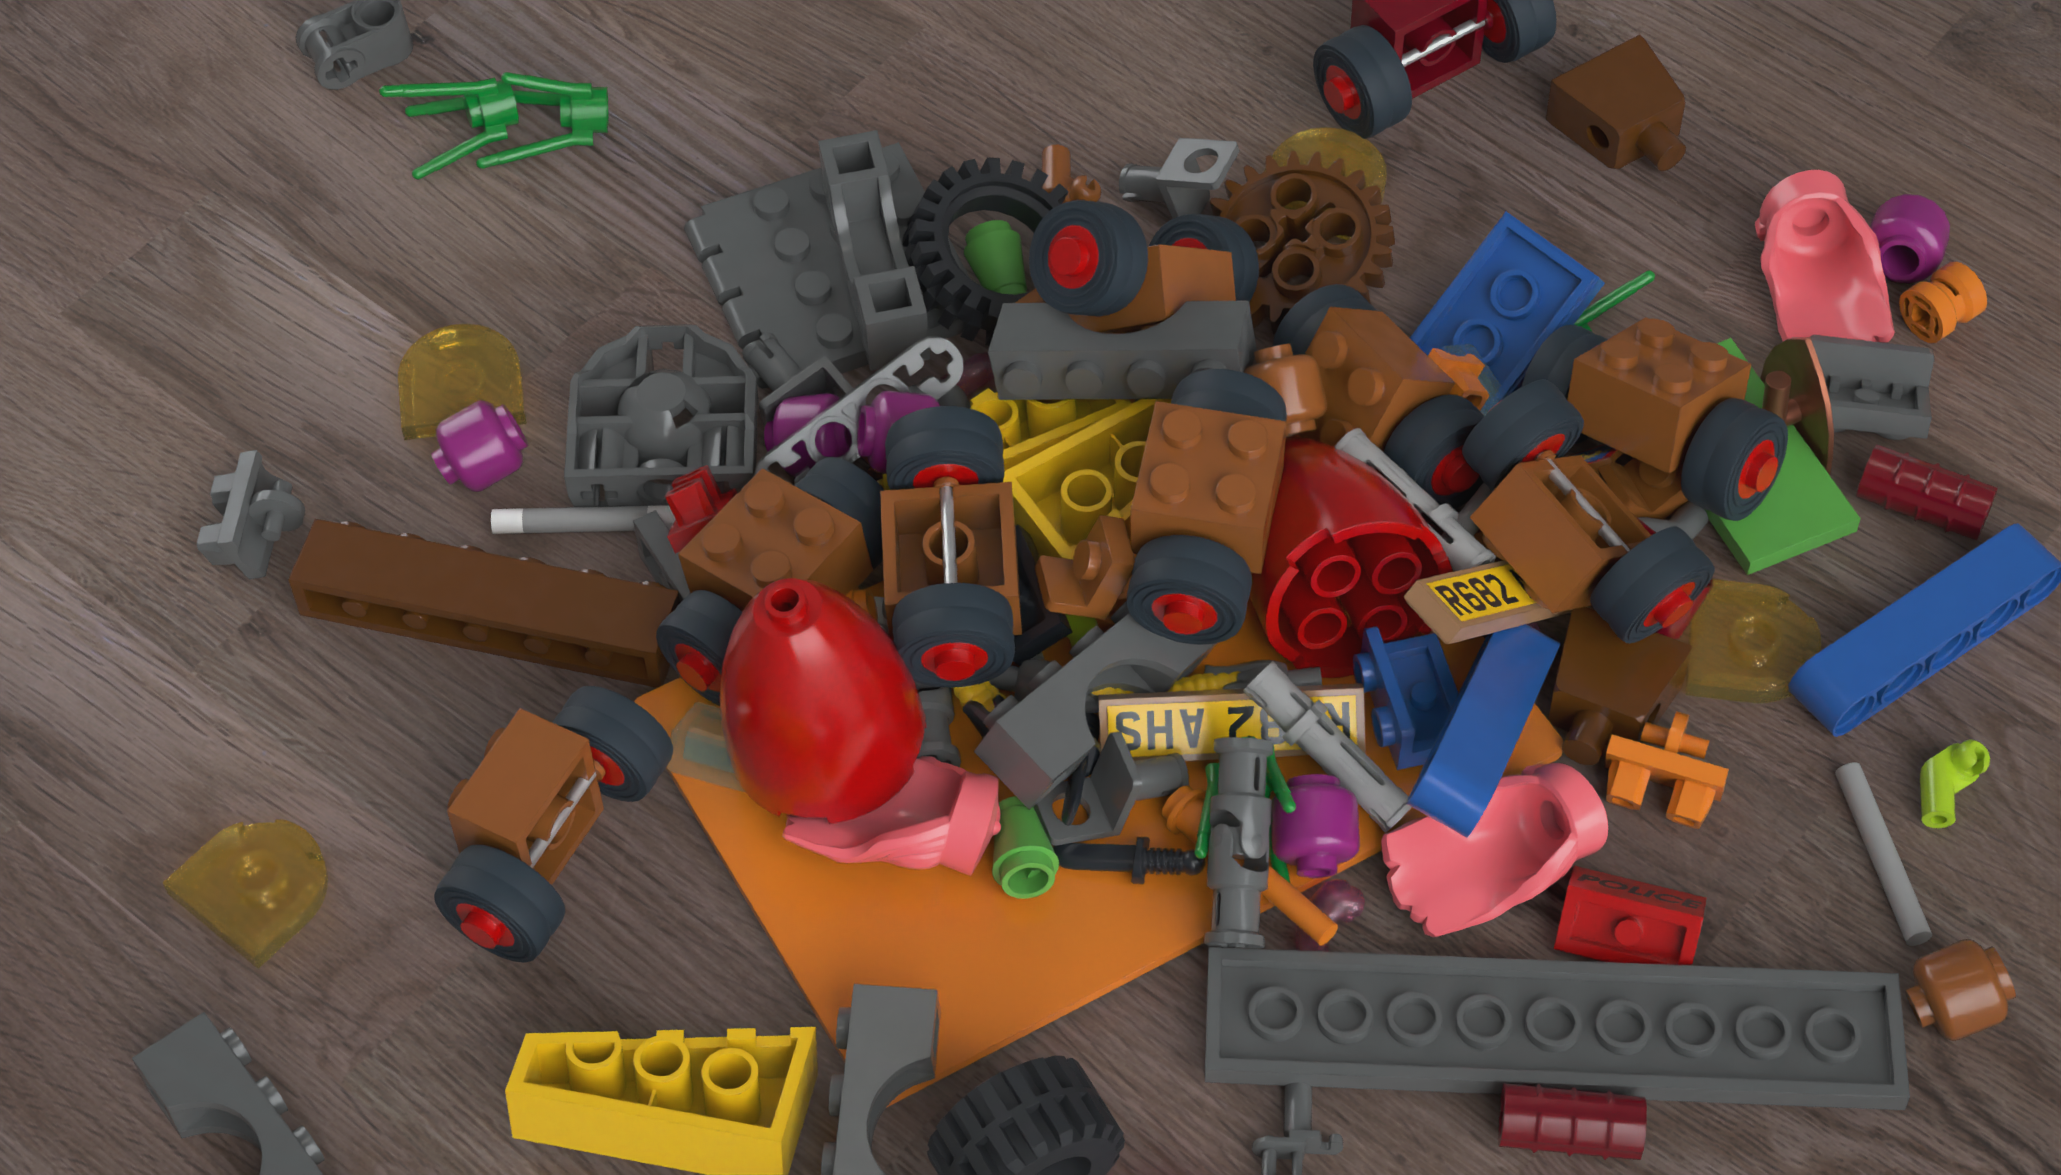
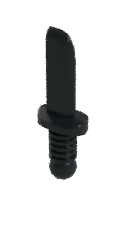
(1077, 778)
(1129, 858)

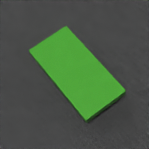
(1799, 510)

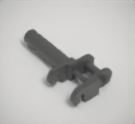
(1298, 1134)

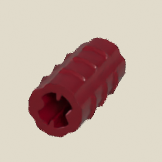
(1926, 492)
(1572, 1121)

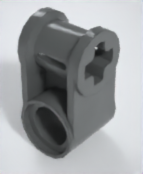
(360, 38)

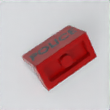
(1628, 920)

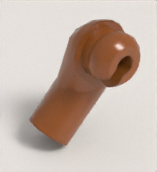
(1057, 164)

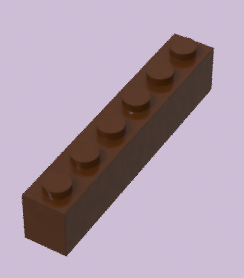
(483, 601)

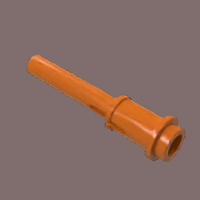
(1183, 815)

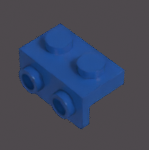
(1409, 693)

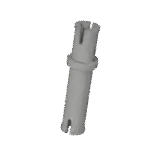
(1465, 550)
(1321, 739)

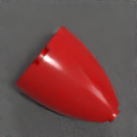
(1345, 537)
(817, 704)

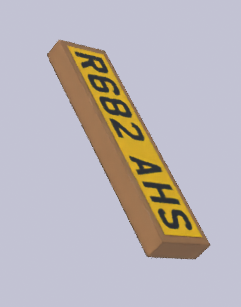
(1475, 602)
(1191, 720)

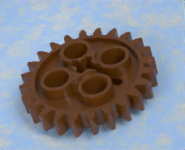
(1299, 237)

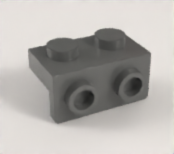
(1877, 386)

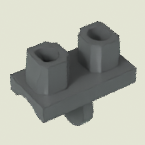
(254, 515)

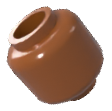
(1298, 383)
(1960, 989)

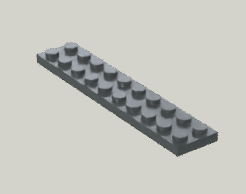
(1556, 1024)

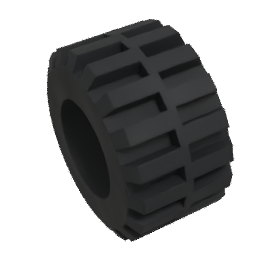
(1029, 1122)

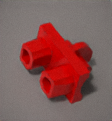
(694, 504)

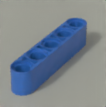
(1926, 630)
(1483, 727)

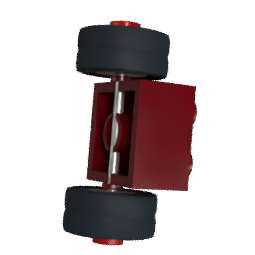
(1415, 45)

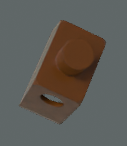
(1621, 107)
(1612, 684)

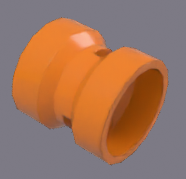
(1937, 305)

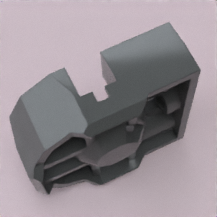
(625, 411)

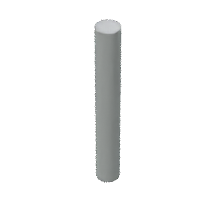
(1883, 854)

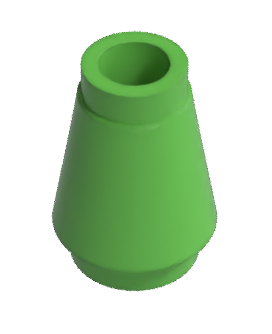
(996, 257)
(1022, 852)

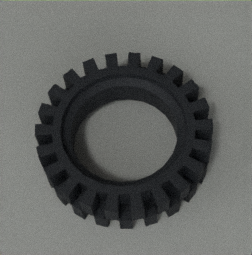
(929, 230)

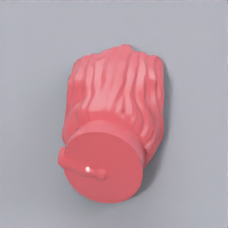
(1822, 262)
(934, 820)
(1516, 851)

